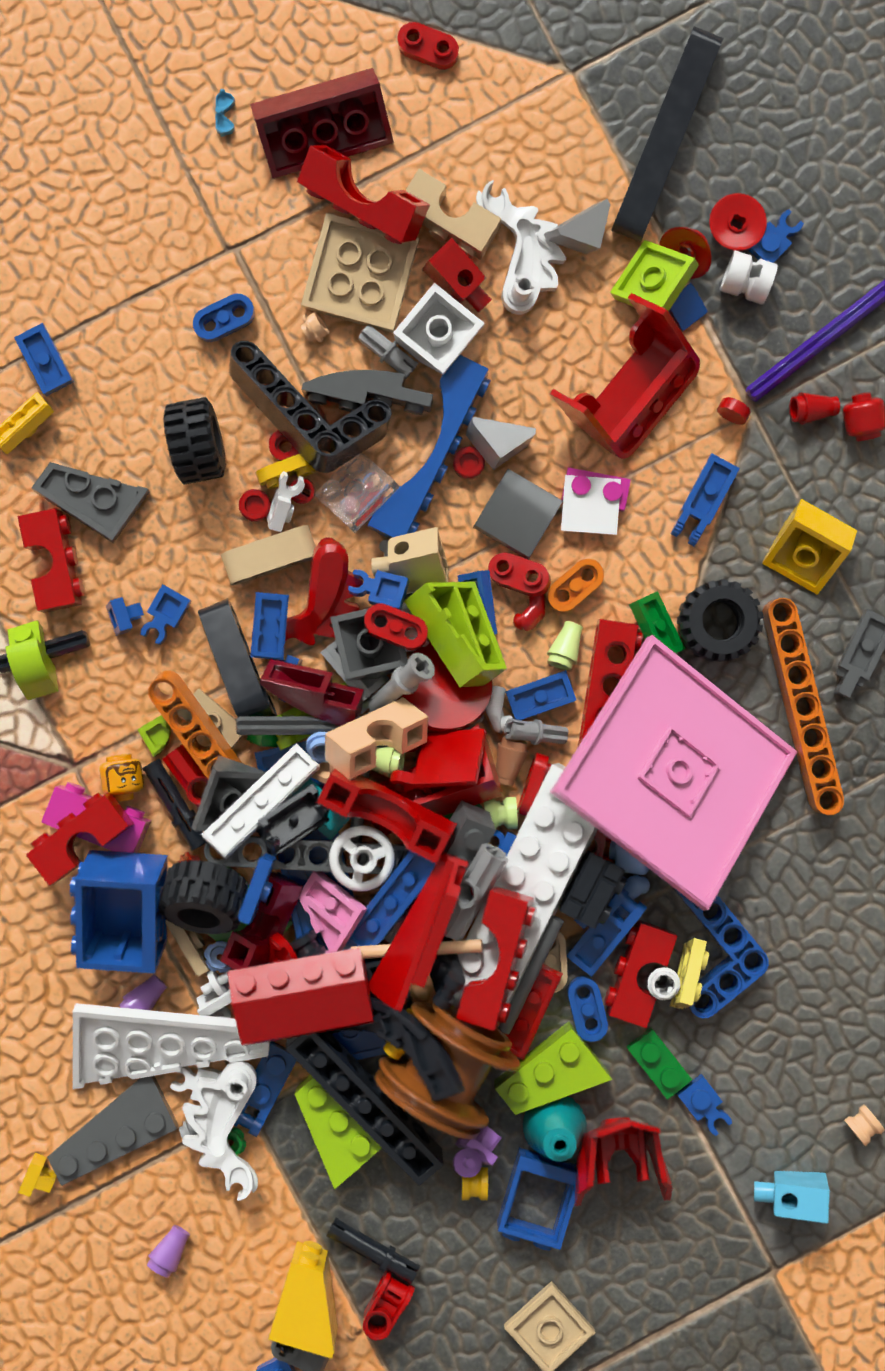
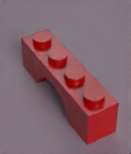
(330, 177)
(415, 825)
(507, 918)

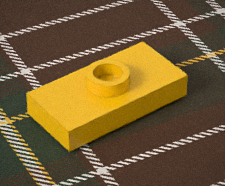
(24, 422)

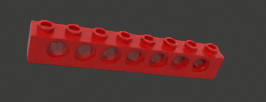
(607, 634)

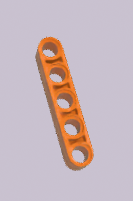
(188, 730)

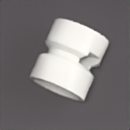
(748, 277)

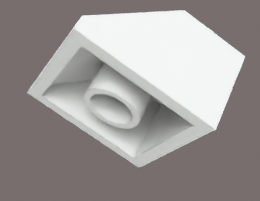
(437, 330)

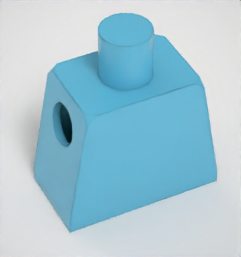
(808, 1195)

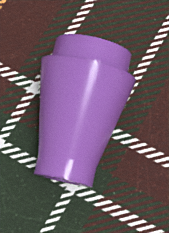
(145, 995)
(167, 1254)

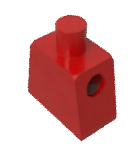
(452, 263)

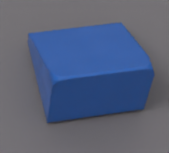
(687, 308)

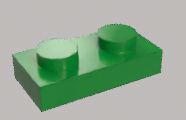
(655, 621)
(659, 1063)

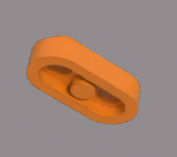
(575, 585)

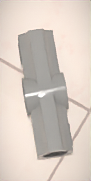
(481, 878)

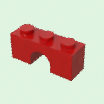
(60, 586)
(55, 854)
(645, 945)

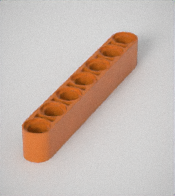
(814, 718)

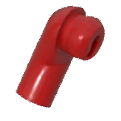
(531, 615)

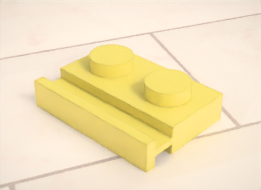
(691, 962)

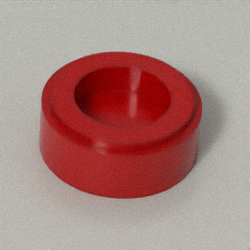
(734, 410)
(468, 463)
(254, 505)

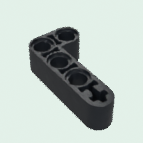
(234, 661)

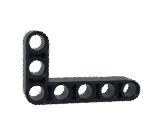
(300, 414)

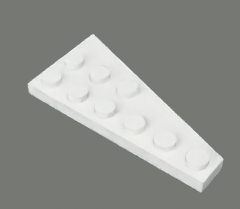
(150, 1043)

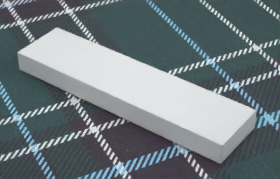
(264, 796)

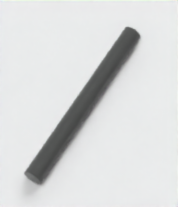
(532, 972)

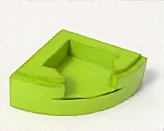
(156, 735)

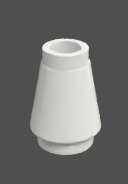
(666, 991)

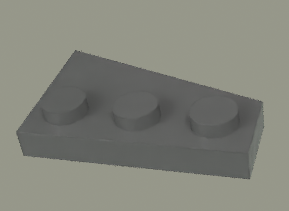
(92, 500)

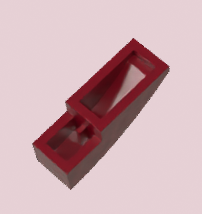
(313, 692)

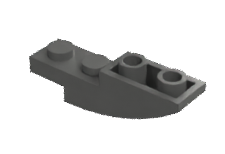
(355, 387)

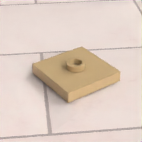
(549, 1328)

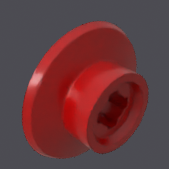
(743, 209)
(682, 238)

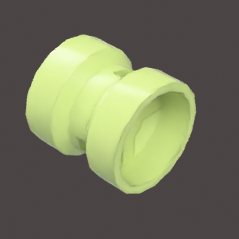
(503, 812)

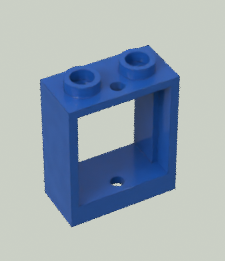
(540, 1236)

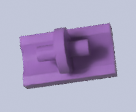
(476, 1152)

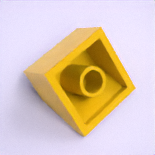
(810, 547)

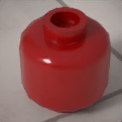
(864, 416)

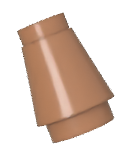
(510, 759)

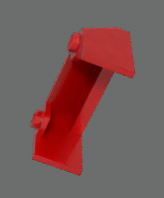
(642, 388)

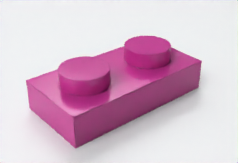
(612, 490)

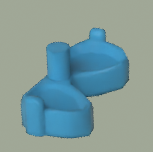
(224, 103)

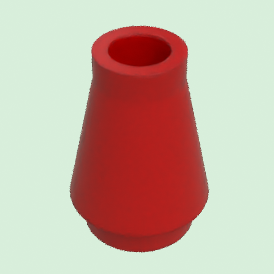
(812, 407)

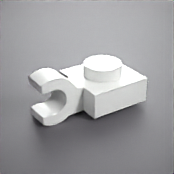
(281, 507)

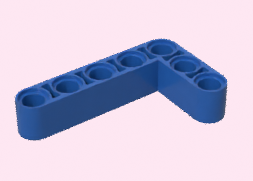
(732, 963)

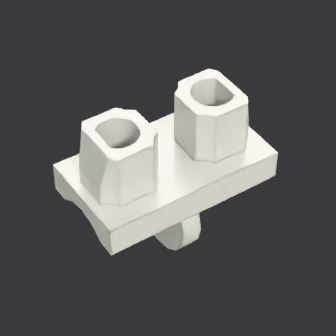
(215, 996)

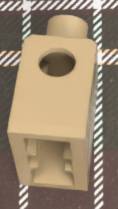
(415, 556)

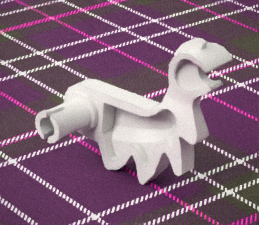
(532, 255)
(219, 1109)

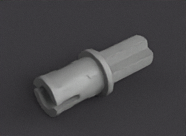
(387, 351)
(535, 732)

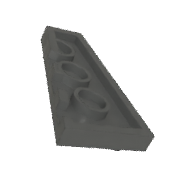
(121, 1127)

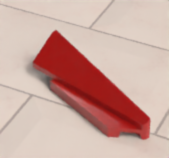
(420, 935)

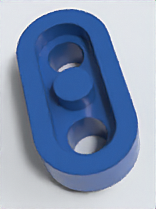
(223, 315)
(587, 1007)

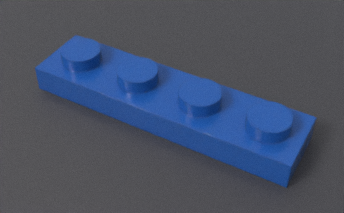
(392, 900)

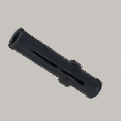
(155, 772)
(373, 1251)

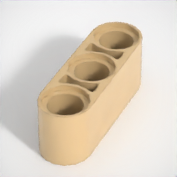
(269, 555)

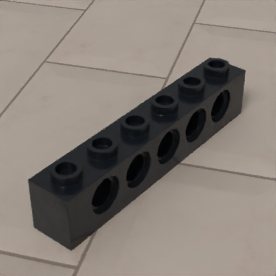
(367, 1104)

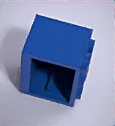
(119, 911)

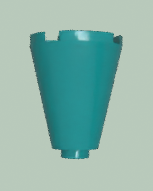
(555, 1128)

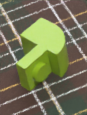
(30, 662)

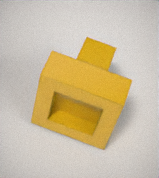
(37, 1177)

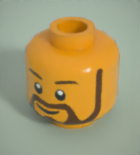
(121, 776)

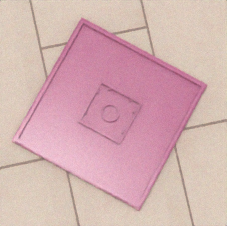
(675, 772)

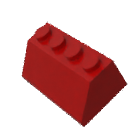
(300, 996)

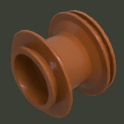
(472, 1051)

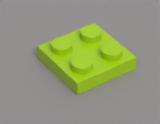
(655, 275)

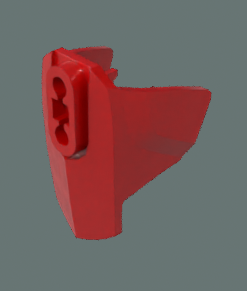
(615, 1135)

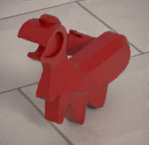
(326, 593)

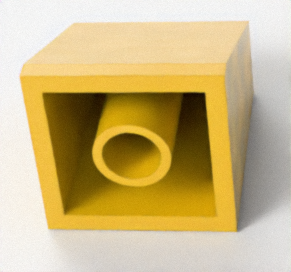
(307, 1303)

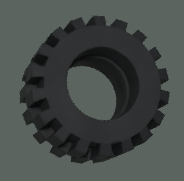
(194, 440)
(746, 614)
(203, 897)

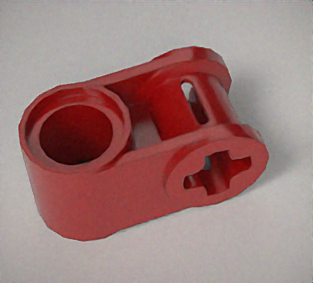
(388, 1301)

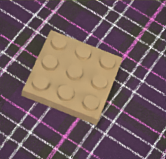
(358, 274)

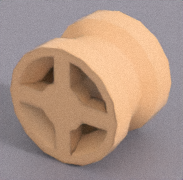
(864, 1125)

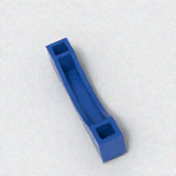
(459, 391)

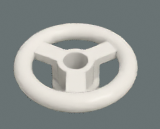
(344, 841)

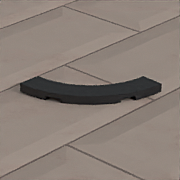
(419, 1043)

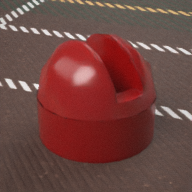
(304, 498)

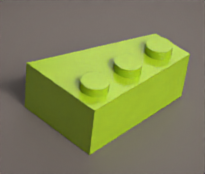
(459, 630)
(552, 1071)
(338, 1137)

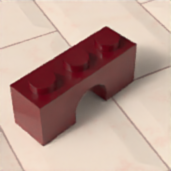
(251, 945)

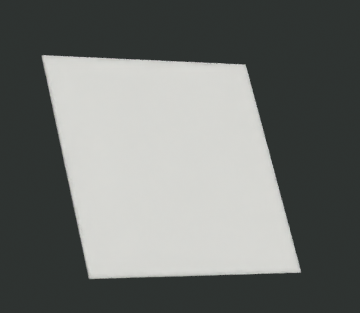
(589, 511)

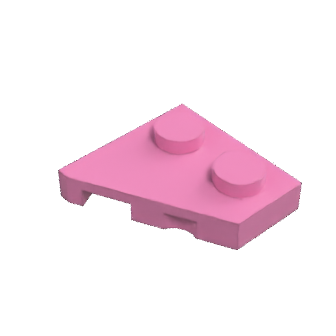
(331, 910)

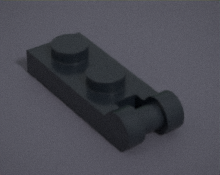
(446, 978)

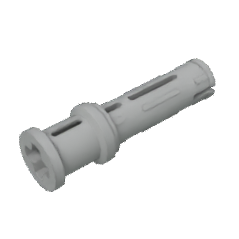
(403, 681)

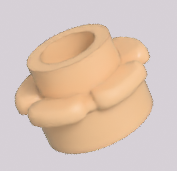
(314, 327)

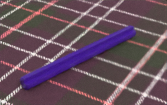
(817, 343)

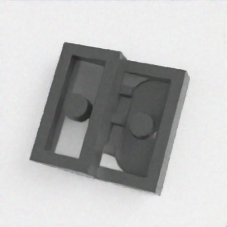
(517, 514)

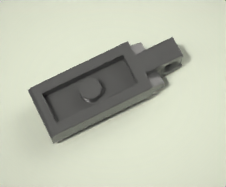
(861, 653)

